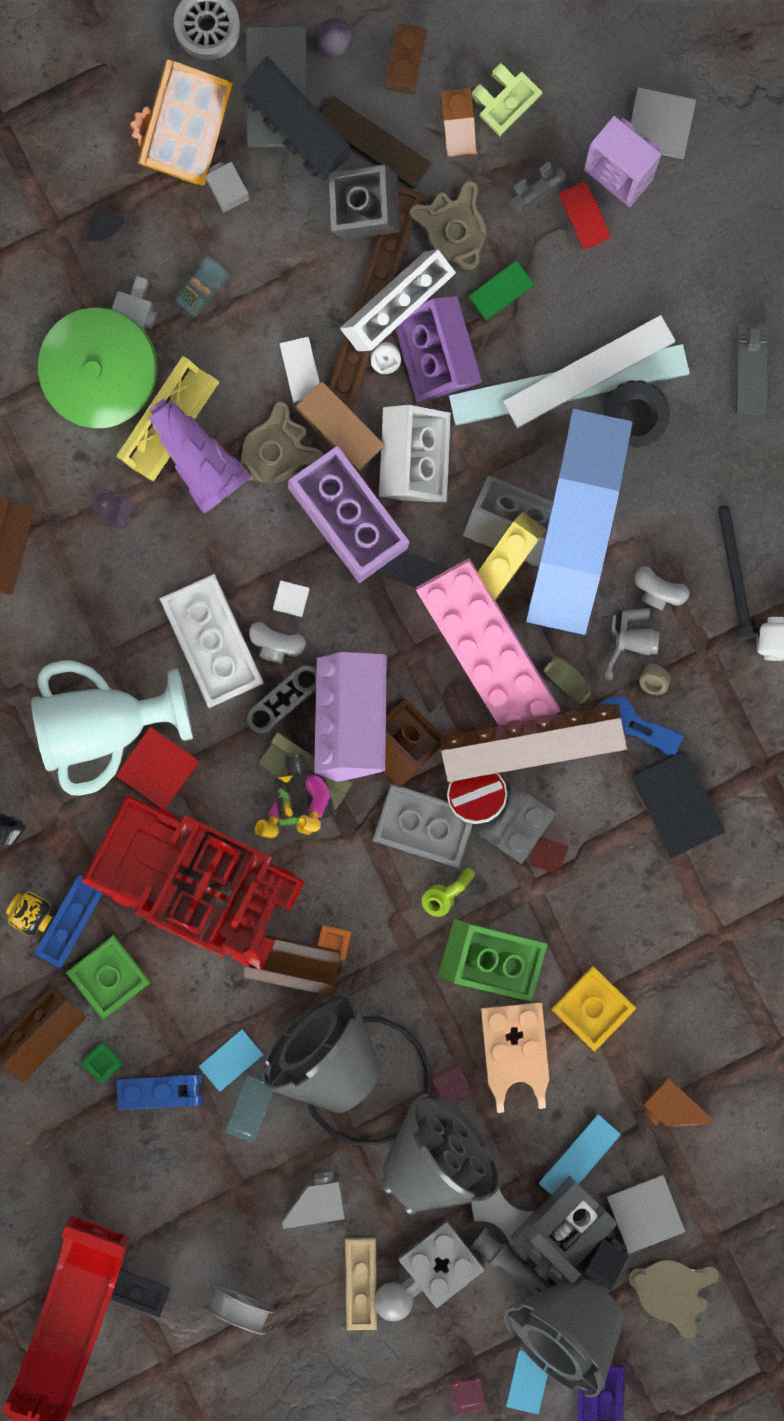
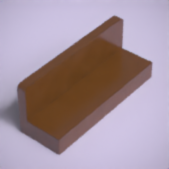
(14, 532)
(299, 966)
(38, 1033)

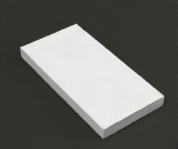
(211, 641)

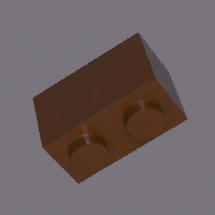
(406, 59)

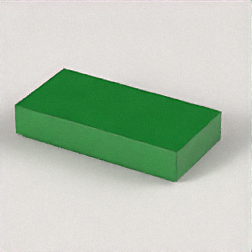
(501, 291)

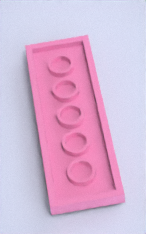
(486, 645)

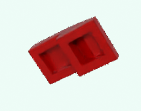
(584, 215)

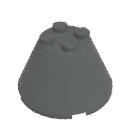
(438, 1159)

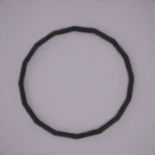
(428, 1087)

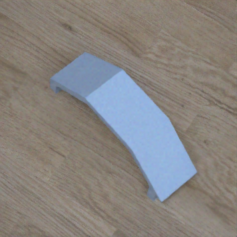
(580, 522)

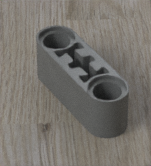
(282, 709)

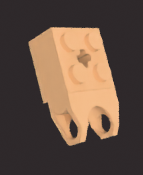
(515, 1062)

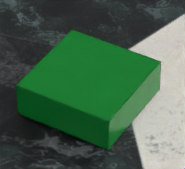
(102, 1062)

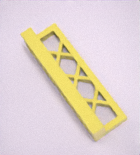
(188, 395)

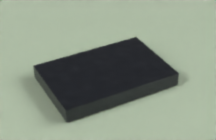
(678, 804)

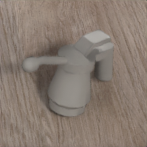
(637, 640)

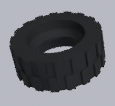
(653, 397)

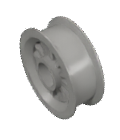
(207, 51)
(239, 1309)

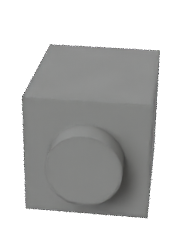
(226, 186)

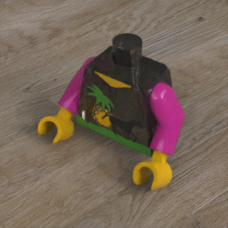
(300, 800)

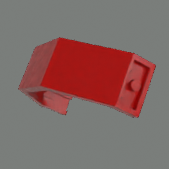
(68, 1323)

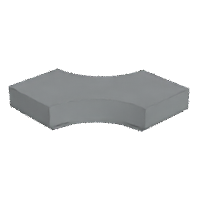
(500, 1213)

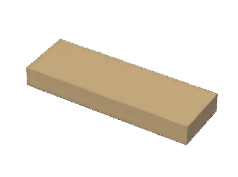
(360, 1283)

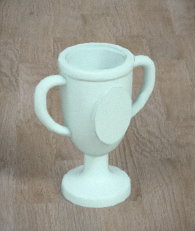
(98, 722)

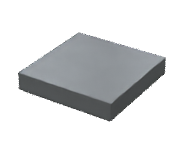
(664, 120)
(645, 1214)

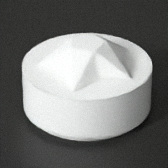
(385, 358)

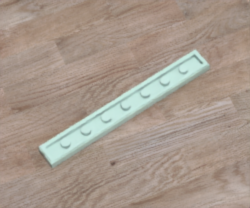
(488, 401)

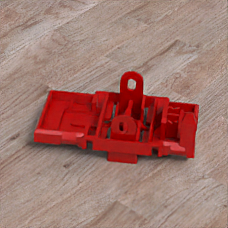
(144, 858)

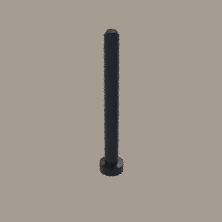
(746, 628)

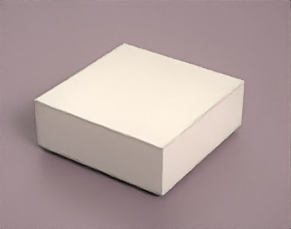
(291, 599)

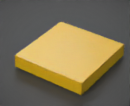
(593, 1008)

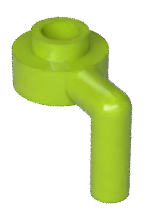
(445, 895)

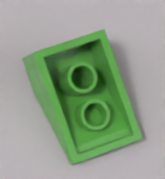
(492, 960)

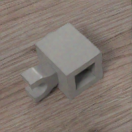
(135, 306)

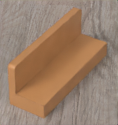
(339, 426)

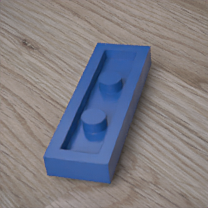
(68, 923)

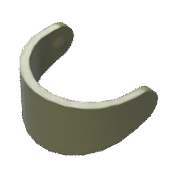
(568, 679)

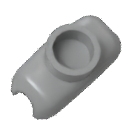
(659, 591)
(276, 644)

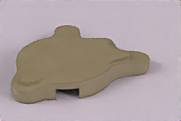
(453, 226)
(275, 449)
(672, 1292)

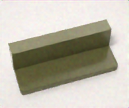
(275, 762)

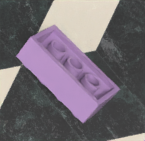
(350, 715)

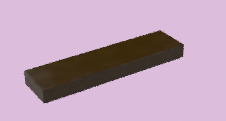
(376, 142)

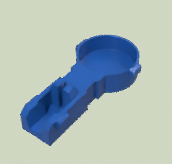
(652, 733)

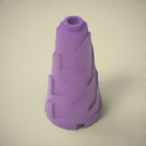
(198, 458)

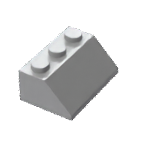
(497, 510)
(318, 1202)

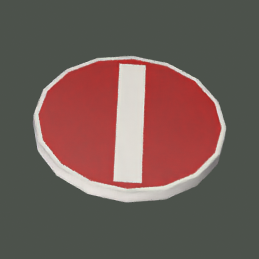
(477, 798)

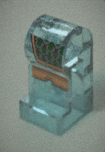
(202, 287)

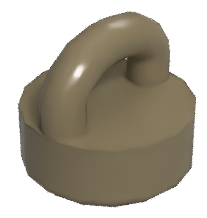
(654, 679)

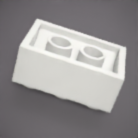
(414, 454)

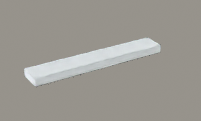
(589, 371)

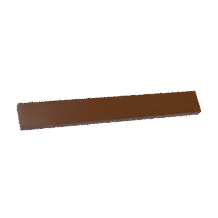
(380, 272)

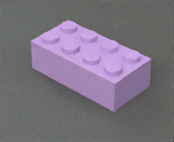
(622, 160)
(348, 514)

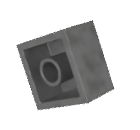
(364, 202)

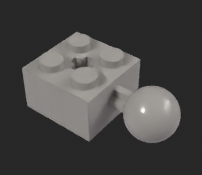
(395, 1300)

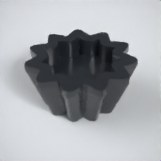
(10, 829)

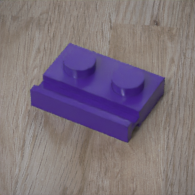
(609, 1402)

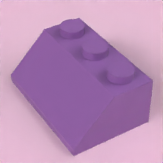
(437, 350)

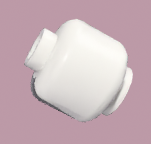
(771, 639)

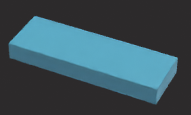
(581, 1154)

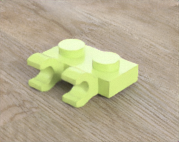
(510, 103)

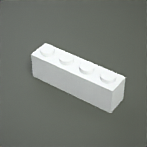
(397, 300)

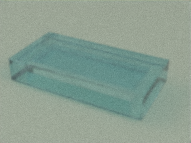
(250, 1109)

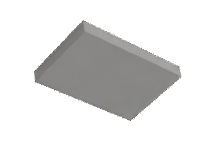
(422, 826)

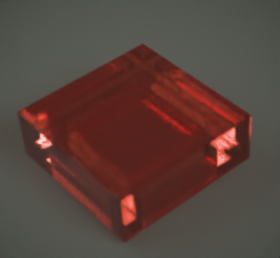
(549, 855)

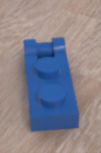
(158, 1092)

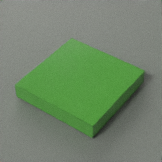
(108, 977)

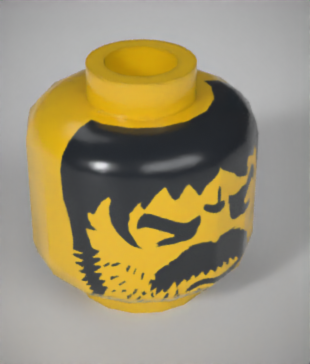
(29, 913)

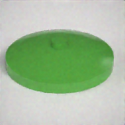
(97, 367)

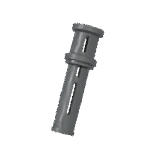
(499, 1255)

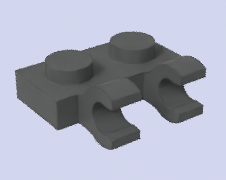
(546, 182)

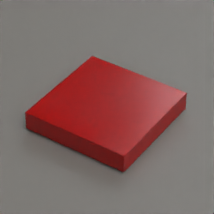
(157, 768)

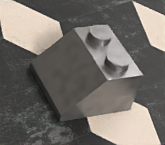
(517, 825)

